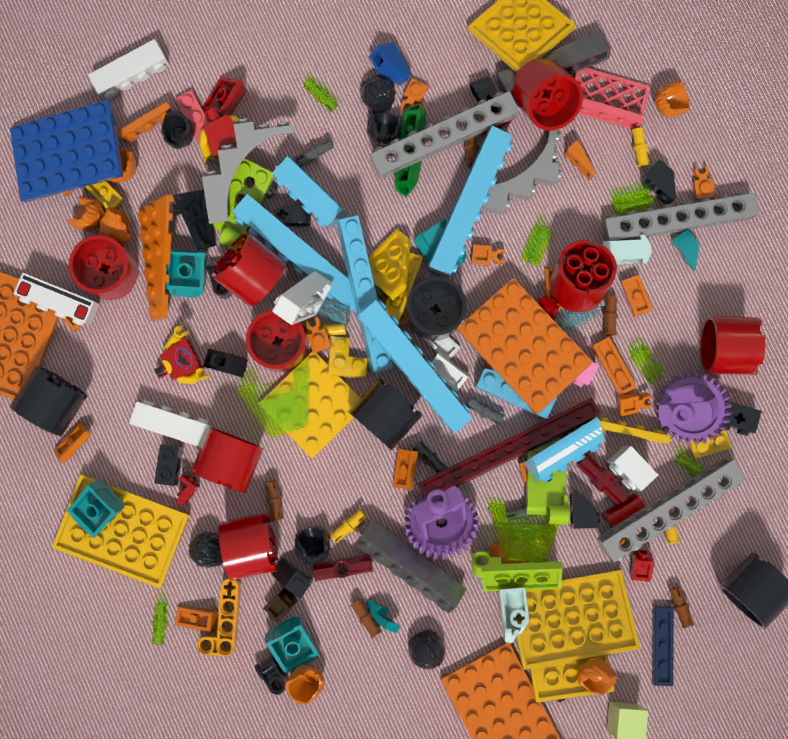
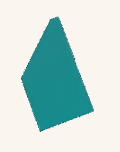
(688, 247)
(379, 614)

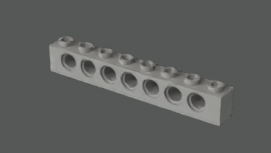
(502, 101)
(746, 205)
(660, 508)

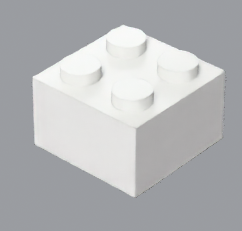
(631, 468)

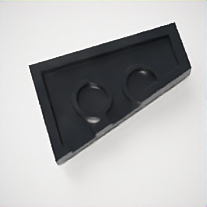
(194, 212)

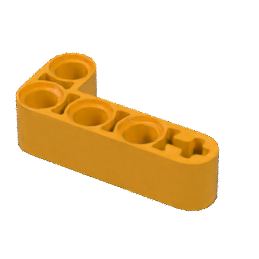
(224, 615)

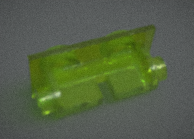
(632, 201)
(537, 245)
(652, 368)

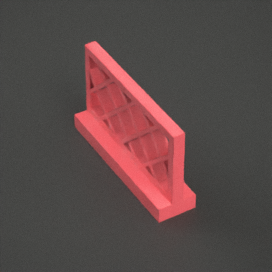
(607, 112)

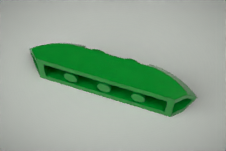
(407, 178)

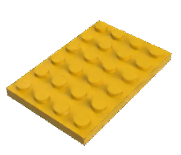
(134, 544)
(578, 621)

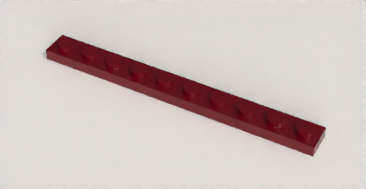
(512, 447)

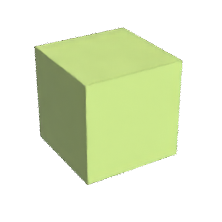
(627, 720)

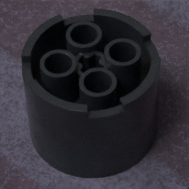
(437, 293)
(48, 401)
(385, 413)
(757, 590)

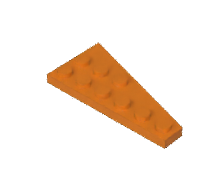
(156, 253)

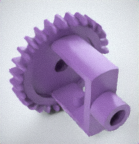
(693, 407)
(440, 508)

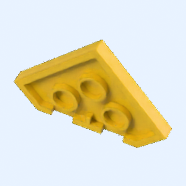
(391, 264)

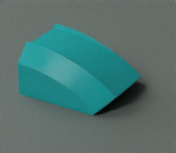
(428, 240)
(186, 273)
(95, 508)
(291, 644)

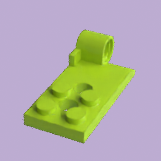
(263, 180)
(547, 497)
(516, 575)

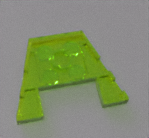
(283, 412)
(522, 540)

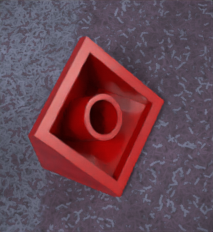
(225, 96)

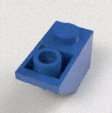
(390, 63)

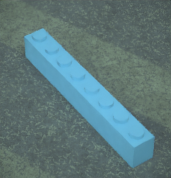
(469, 202)
(292, 248)
(361, 285)
(413, 365)

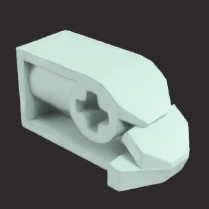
(630, 250)
(513, 603)

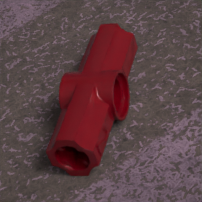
(602, 479)
(355, 565)

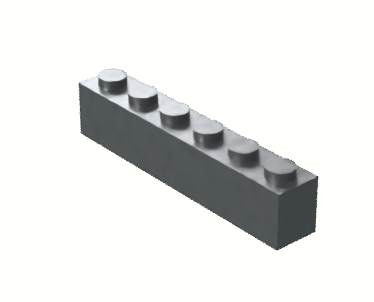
(572, 57)
(410, 566)

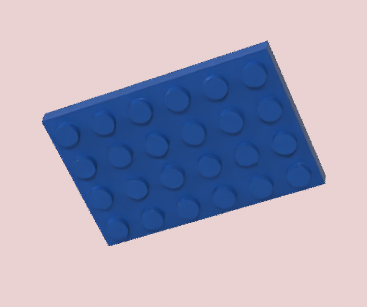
(66, 151)

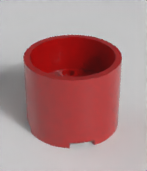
(547, 94)
(90, 261)
(248, 269)
(582, 276)
(264, 333)
(731, 345)
(227, 460)
(248, 546)

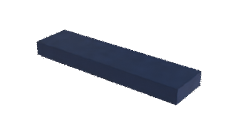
(663, 645)

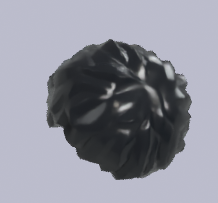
(377, 93)
(383, 128)
(177, 130)
(312, 545)
(205, 550)
(426, 649)

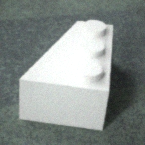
(303, 299)

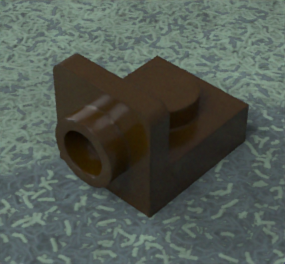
(280, 604)

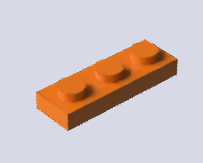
(145, 123)
(614, 366)

